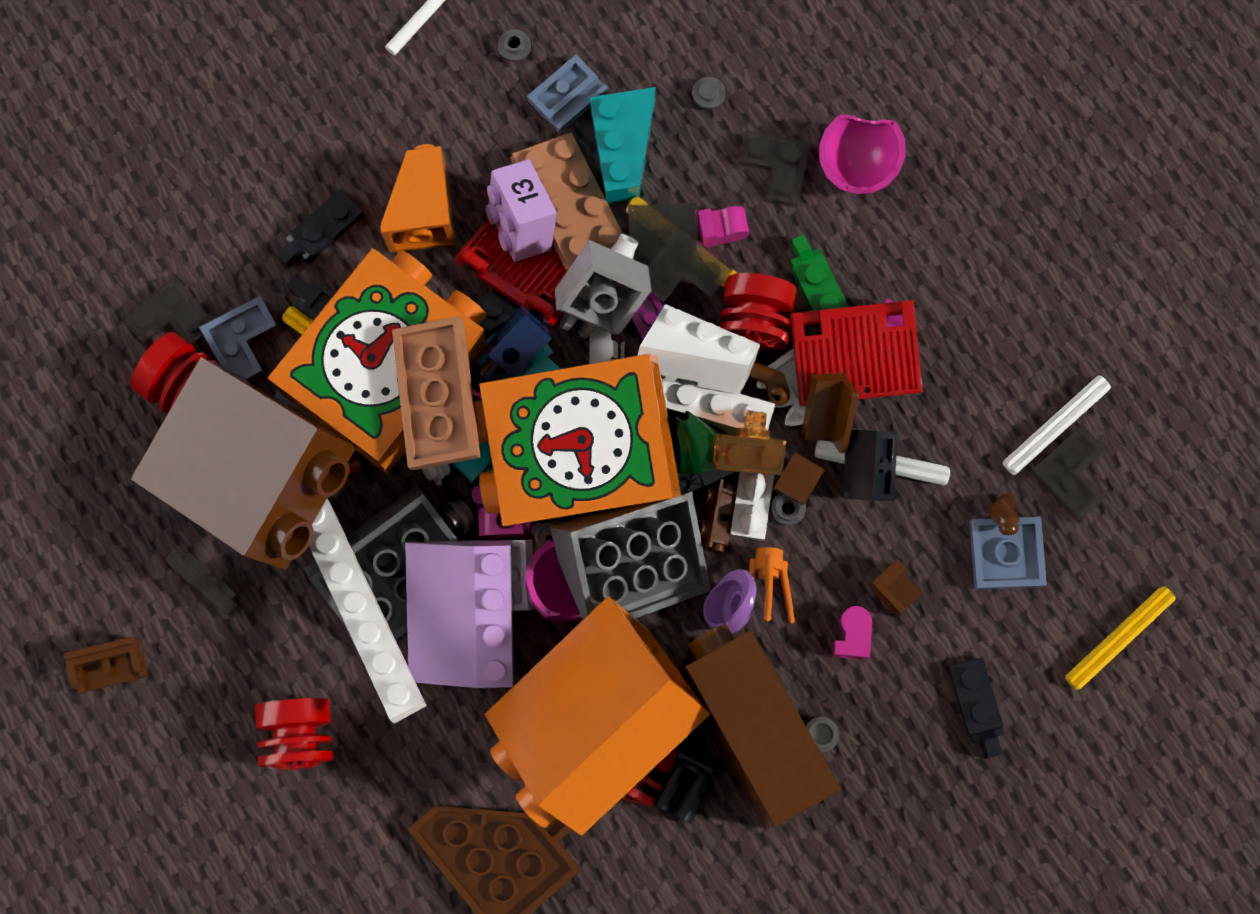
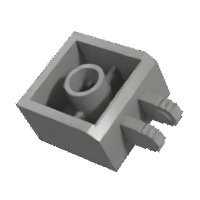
(601, 290)

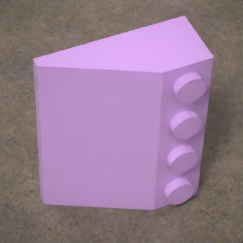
(460, 613)

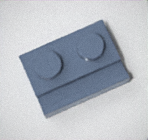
(567, 93)

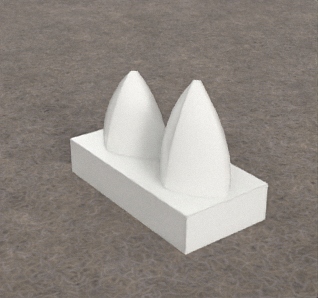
(752, 506)

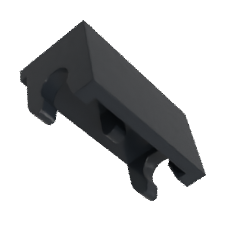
(870, 466)

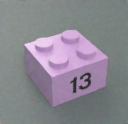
(521, 210)

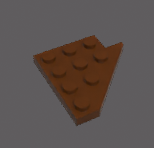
(496, 857)

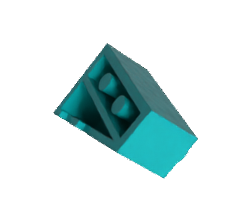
(622, 137)

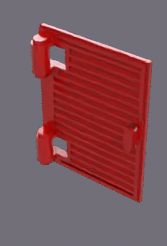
(519, 281)
(860, 346)

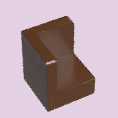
(798, 479)
(895, 588)

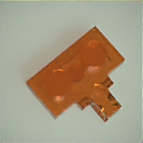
(750, 448)

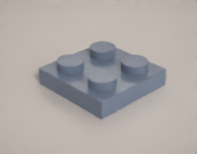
(1007, 559)

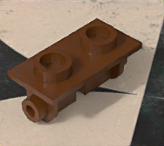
(716, 500)

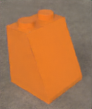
(420, 203)

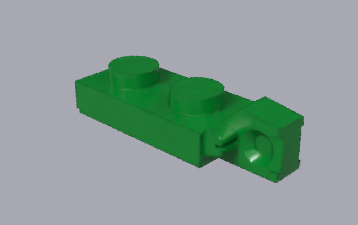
(815, 277)

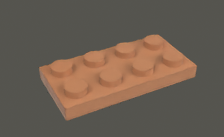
(575, 196)
(435, 393)

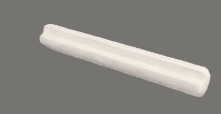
(1056, 425)
(904, 466)

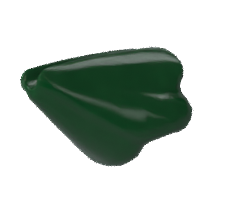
(693, 444)

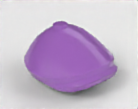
(731, 601)

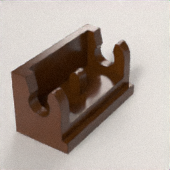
(106, 664)

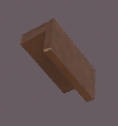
(830, 409)

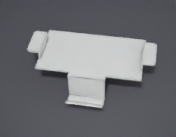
(602, 346)

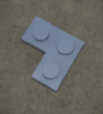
(230, 336)

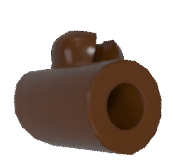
(775, 383)
(1004, 514)

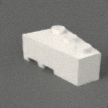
(699, 351)

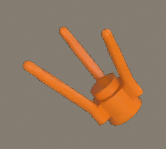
(769, 565)

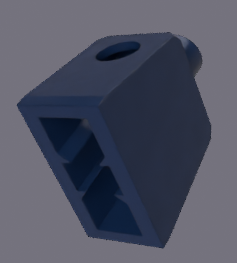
(520, 332)

